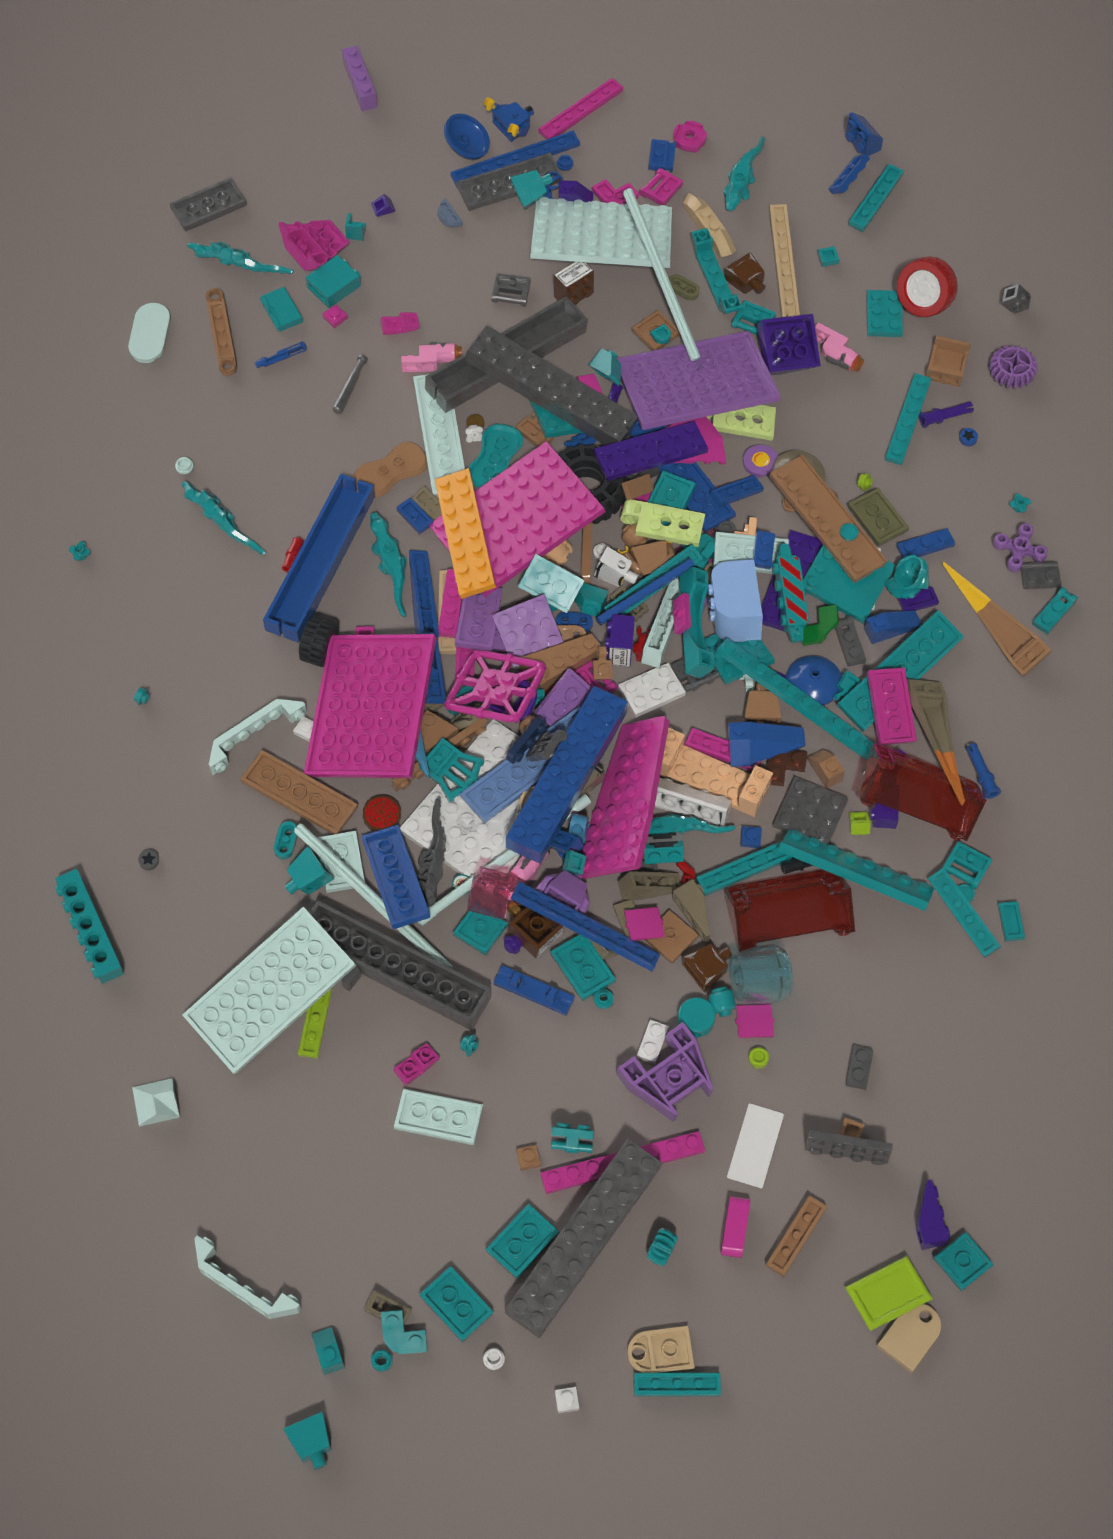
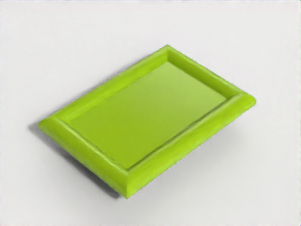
(888, 1293)

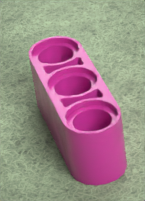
(735, 1227)

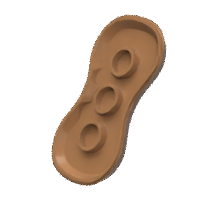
(402, 462)

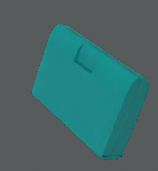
(281, 309)

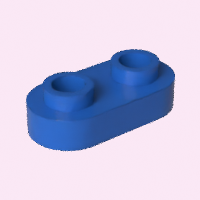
(575, 619)

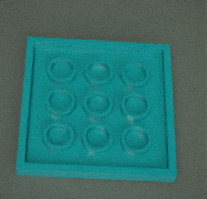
(833, 586)

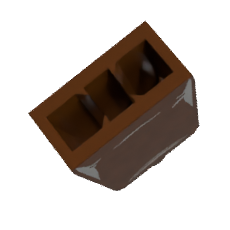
(746, 274)
(707, 965)

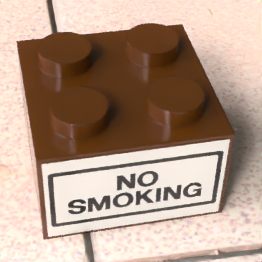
(575, 282)
(535, 931)

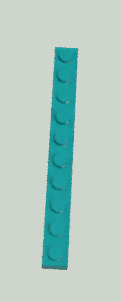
(795, 698)

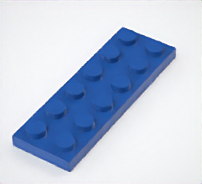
(395, 877)

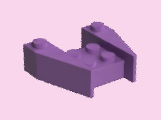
(670, 1079)

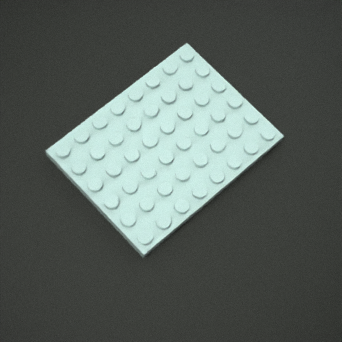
(598, 232)

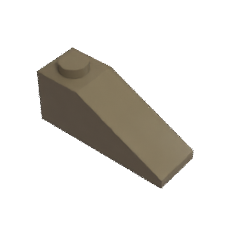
(648, 884)
(692, 904)

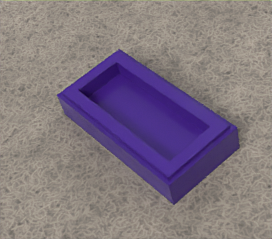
(924, 599)

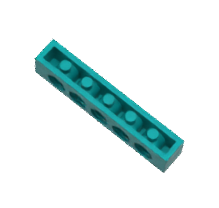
(70, 883)

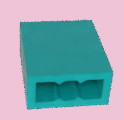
(333, 281)

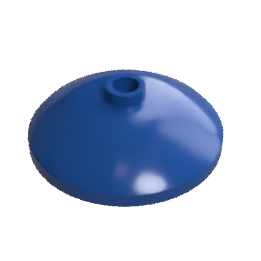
(466, 136)
(819, 687)

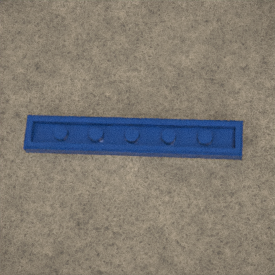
(645, 592)

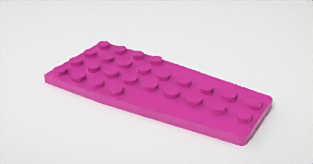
(626, 800)

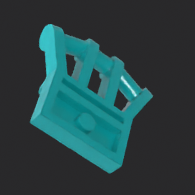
(441, 761)

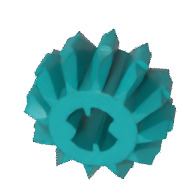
(662, 1246)

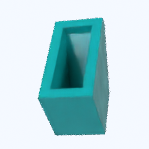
(607, 366)
(591, 600)
(327, 1351)

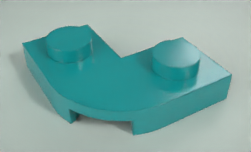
(399, 1340)

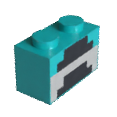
(664, 848)

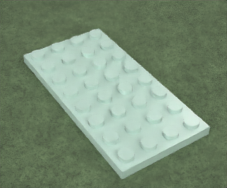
(269, 990)

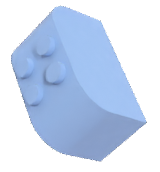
(735, 601)

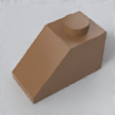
(827, 768)

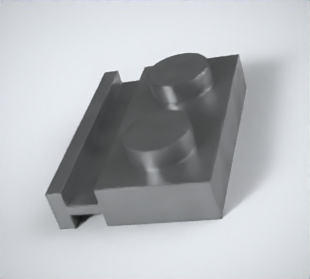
(1040, 575)

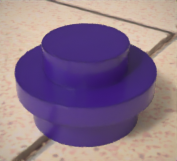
(512, 944)

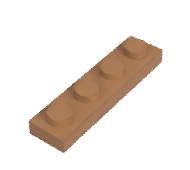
(796, 1236)

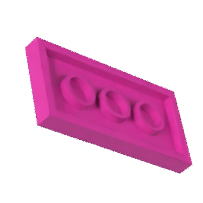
(891, 706)

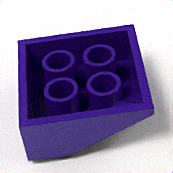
(789, 344)

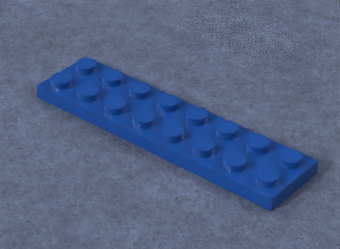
(701, 499)

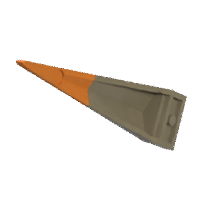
(931, 709)

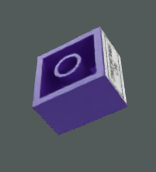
(620, 640)

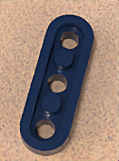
(526, 740)

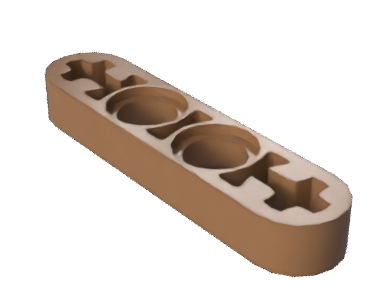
(586, 553)

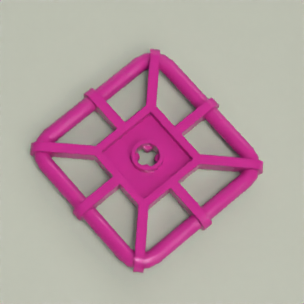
(501, 695)

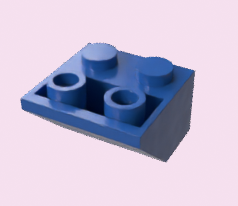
(863, 135)

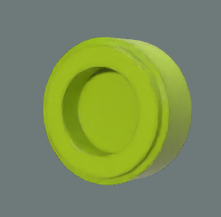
(758, 1058)

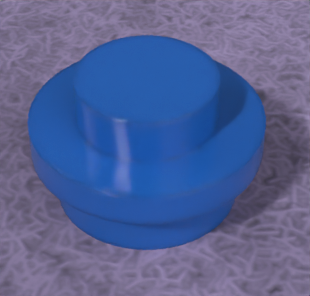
(565, 162)

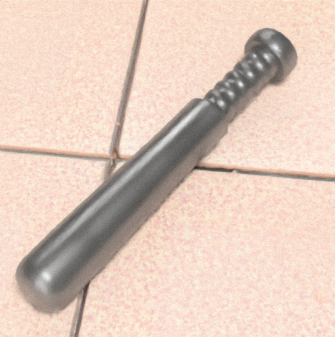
(346, 391)

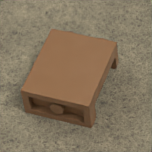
(948, 361)

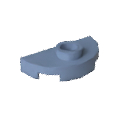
(448, 215)

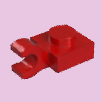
(638, 647)

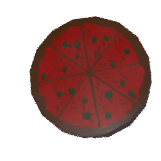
(381, 813)

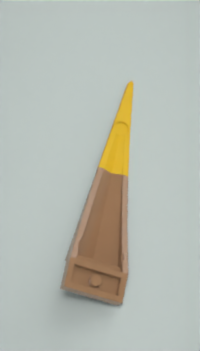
(1017, 642)

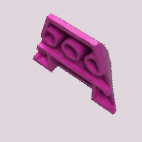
(312, 242)
(713, 440)

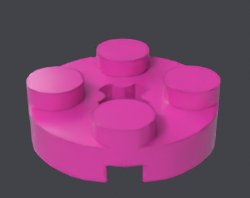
(690, 144)

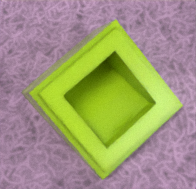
(859, 823)

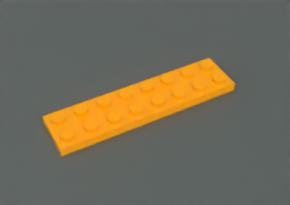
(465, 533)

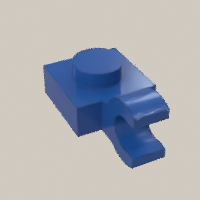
(581, 438)

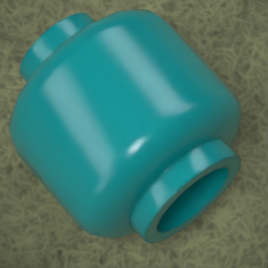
(722, 1001)

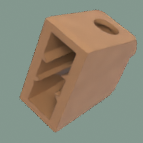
(762, 706)

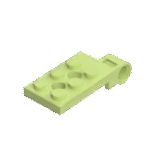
(728, 423)
(649, 519)

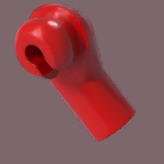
(688, 872)

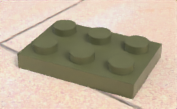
(878, 517)

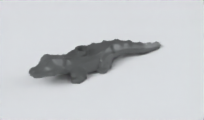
(432, 860)

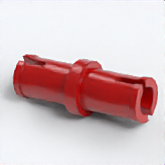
(291, 553)

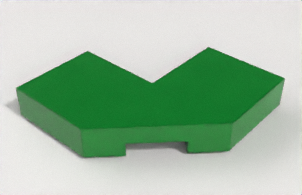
(827, 621)

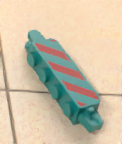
(791, 593)

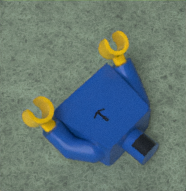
(510, 118)

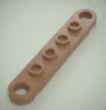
(221, 331)

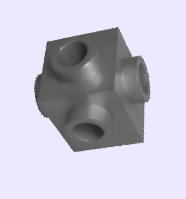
(1016, 298)

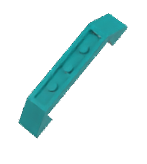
(712, 272)

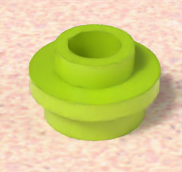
(865, 481)

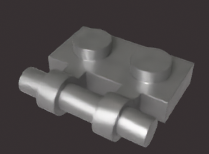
(679, 670)

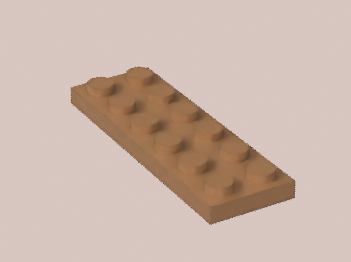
(299, 793)

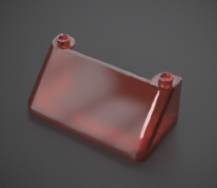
(920, 791)
(789, 907)

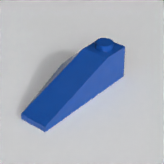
(759, 741)

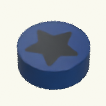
(968, 437)

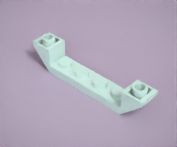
(291, 709)
(282, 1307)

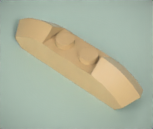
(705, 218)

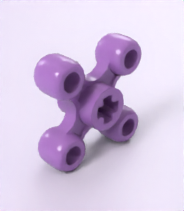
(1020, 547)

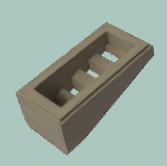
(390, 1302)

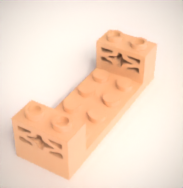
(706, 773)

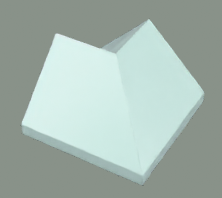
(156, 1102)

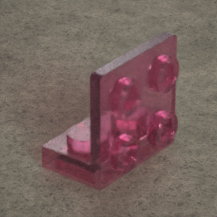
(490, 892)

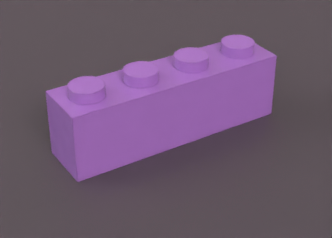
(359, 78)

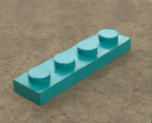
(676, 1384)

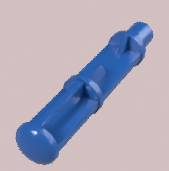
(281, 355)

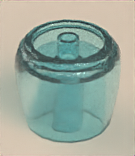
(761, 975)

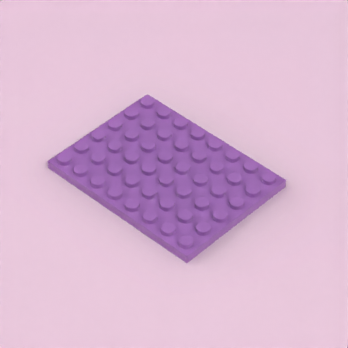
(673, 389)

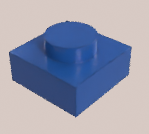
(751, 837)

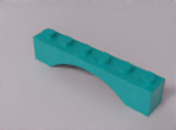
(698, 656)

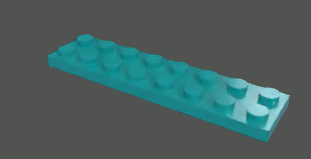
(915, 654)

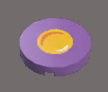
(759, 460)

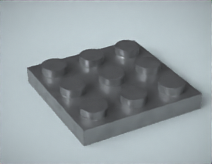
(810, 810)

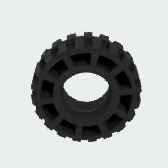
(584, 464)

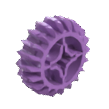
(1023, 371)

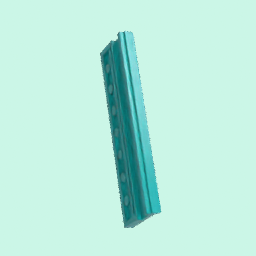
(856, 869)

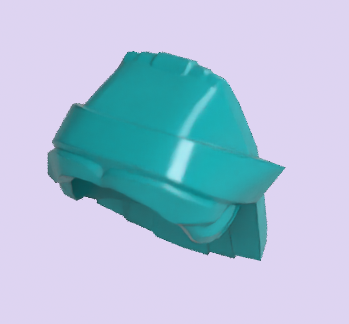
(909, 577)

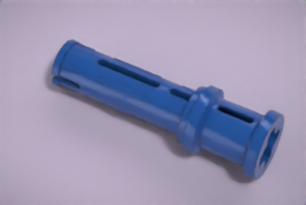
(985, 778)

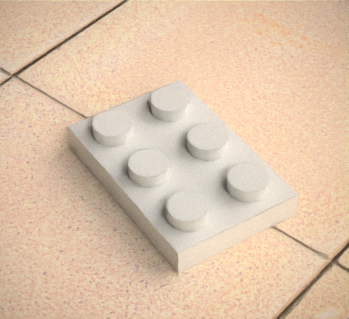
(651, 690)

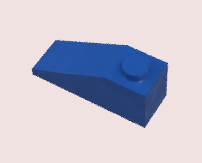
(891, 625)

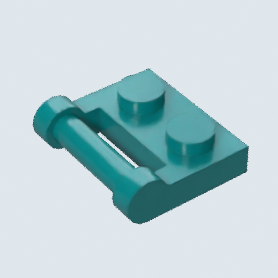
(753, 314)
(970, 860)

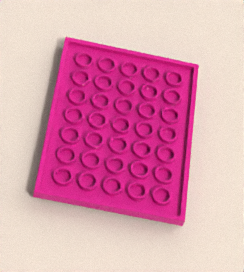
(529, 511)
(370, 706)

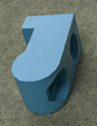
(579, 826)

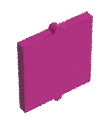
(644, 923)
(754, 1021)

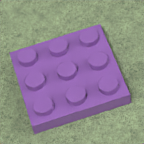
(527, 627)

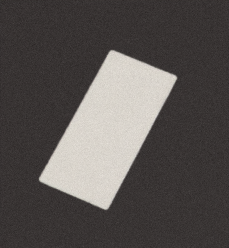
(755, 1145)

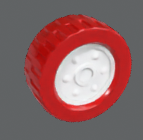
(927, 286)

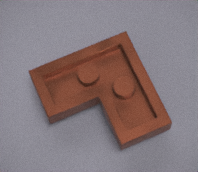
(780, 763)

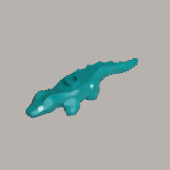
(741, 177)
(235, 256)
(219, 514)
(391, 560)
(677, 823)

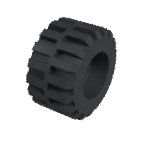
(315, 640)

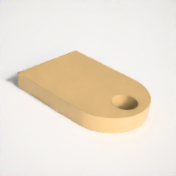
(910, 1337)
(664, 1351)

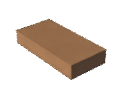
(637, 487)

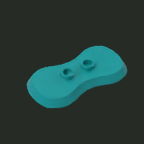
(498, 447)

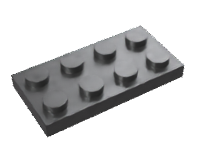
(207, 204)
(847, 1146)

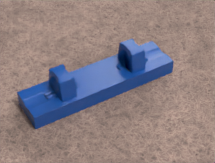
(534, 990)

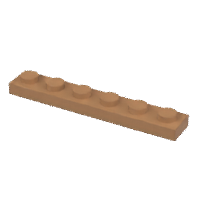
(461, 739)

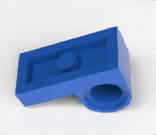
(566, 841)

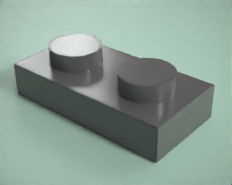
(859, 1068)

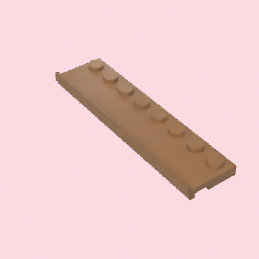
(825, 518)

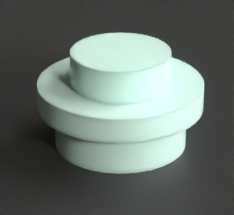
(184, 465)

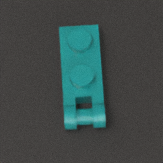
(1054, 611)

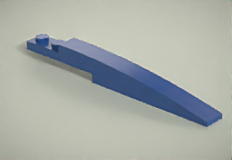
(426, 619)

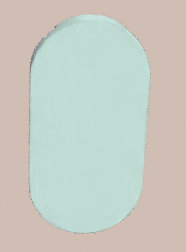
(149, 332)

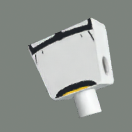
(615, 568)

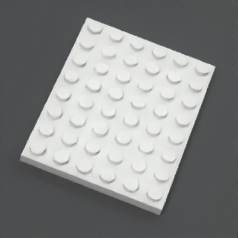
(479, 848)

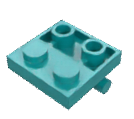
(572, 1141)

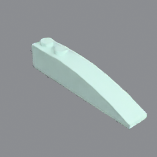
(662, 628)

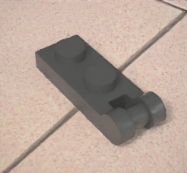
(850, 642)

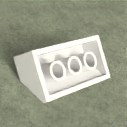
(692, 802)

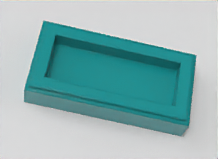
(1011, 921)

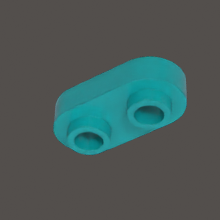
(285, 841)

